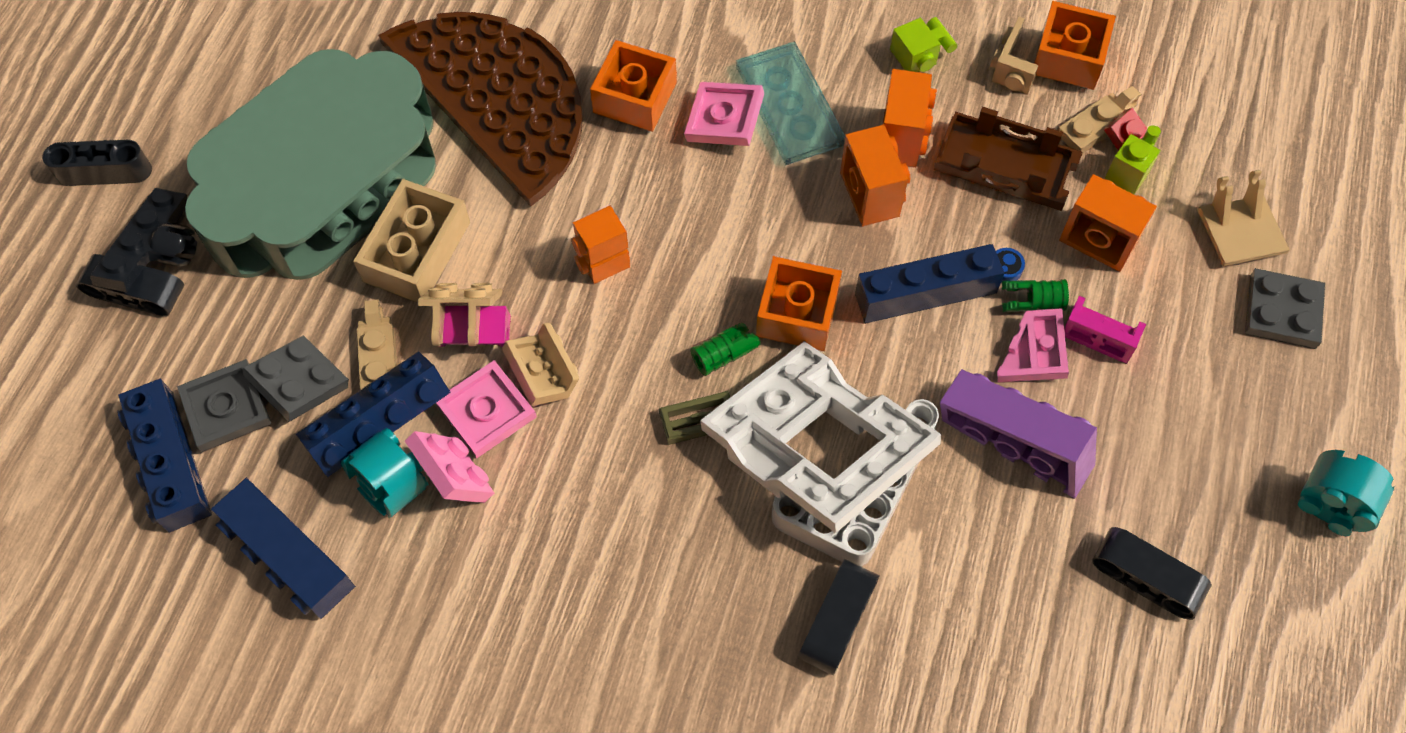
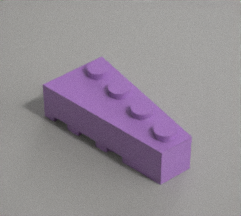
(1022, 429)

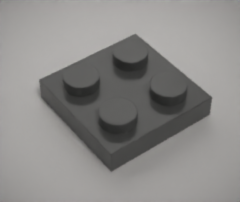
(1285, 308)
(296, 378)
(222, 406)

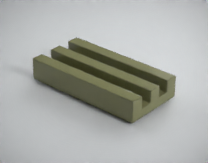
(686, 407)

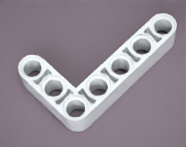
(861, 526)

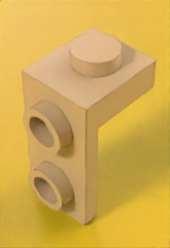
(1010, 70)

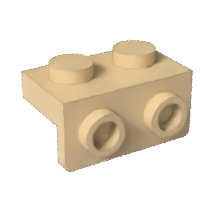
(542, 366)

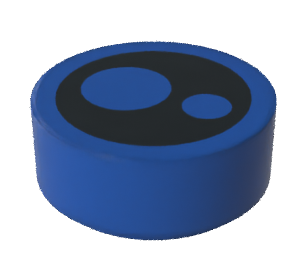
(1012, 263)

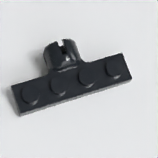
(147, 238)

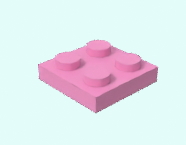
(724, 113)
(486, 409)
(450, 467)

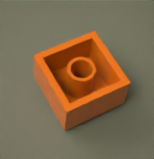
(1074, 44)
(633, 85)
(908, 113)
(874, 174)
(1107, 222)
(798, 303)

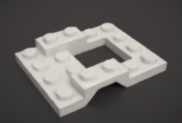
(785, 401)

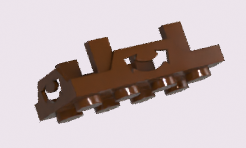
(1006, 162)

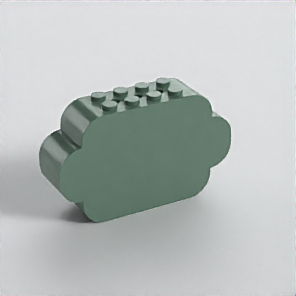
(310, 163)

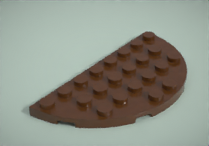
(501, 91)

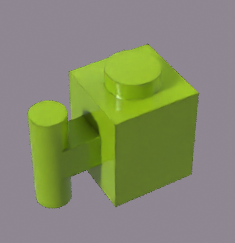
(919, 44)
(1134, 160)

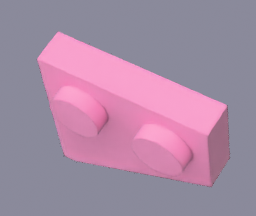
(1037, 349)

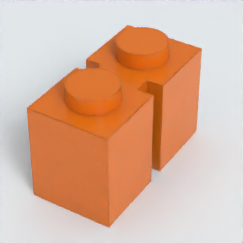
(600, 245)

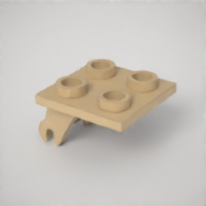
(1243, 227)
(447, 293)

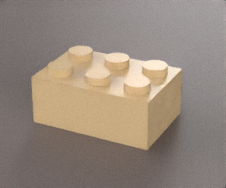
(412, 241)

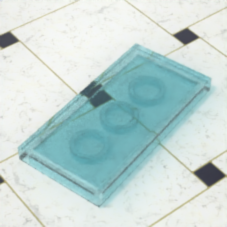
(792, 103)

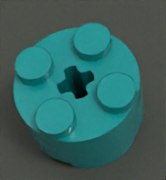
(385, 473)
(1347, 492)

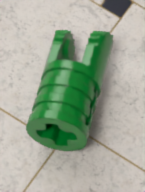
(1040, 295)
(724, 348)

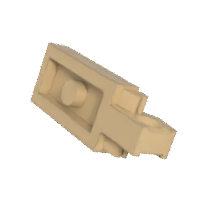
(1087, 127)
(375, 344)

